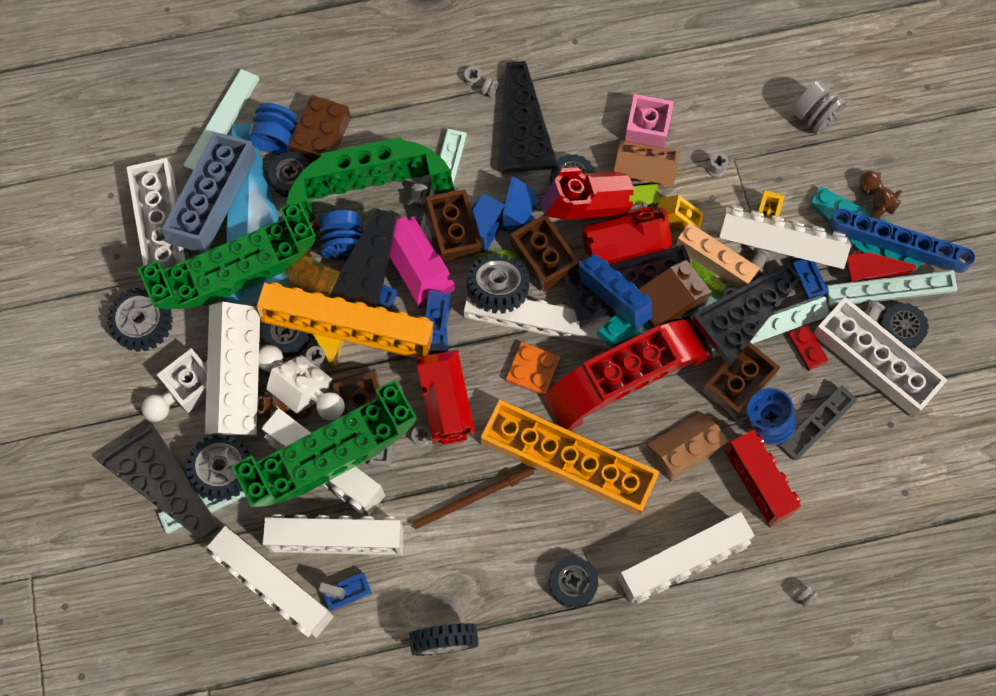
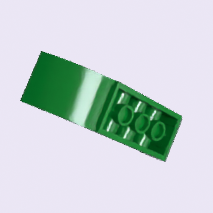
(366, 167)
(231, 265)
(327, 450)

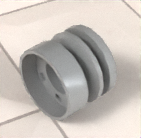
(822, 110)

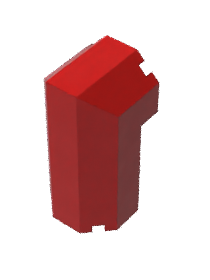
(588, 195)
(630, 236)
(445, 397)

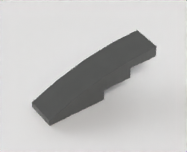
(819, 422)

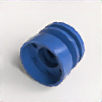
(272, 128)
(339, 233)
(772, 405)

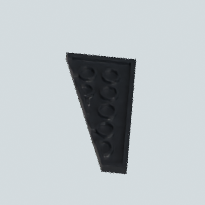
(524, 134)
(367, 265)
(636, 270)
(739, 316)
(155, 473)

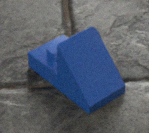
(438, 310)

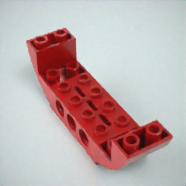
(625, 371)

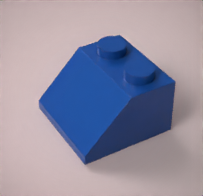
(519, 206)
(488, 219)

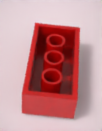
(762, 478)

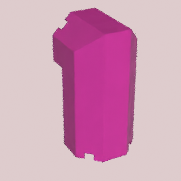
(418, 262)

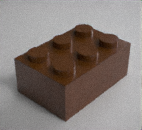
(320, 128)
(452, 225)
(544, 252)
(735, 385)

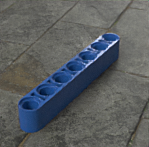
(911, 240)

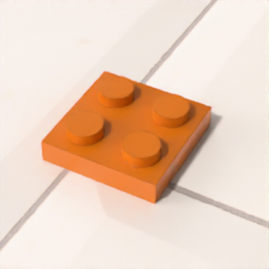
(533, 369)

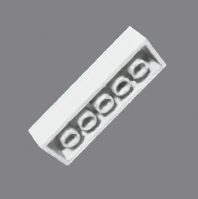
(153, 199)
(785, 237)
(879, 357)
(232, 370)
(351, 486)
(333, 535)
(685, 557)
(266, 578)

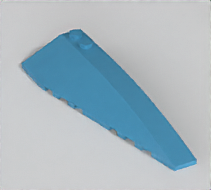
(251, 211)

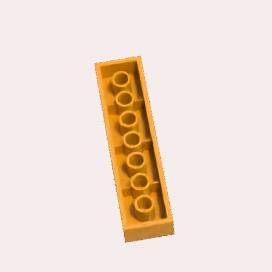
(345, 320)
(569, 457)

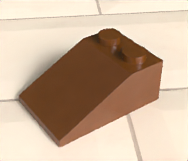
(675, 293)
(357, 389)

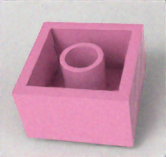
(649, 121)

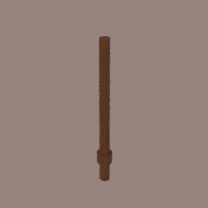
(511, 479)

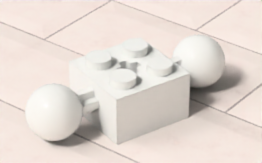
(176, 380)
(299, 383)

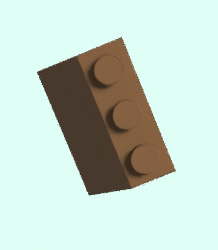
(647, 163)
(687, 445)

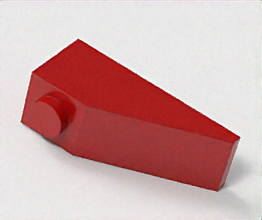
(873, 266)

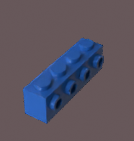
(616, 291)

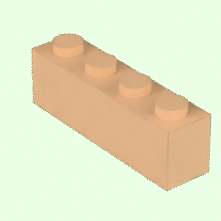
(717, 257)

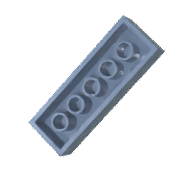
(209, 192)

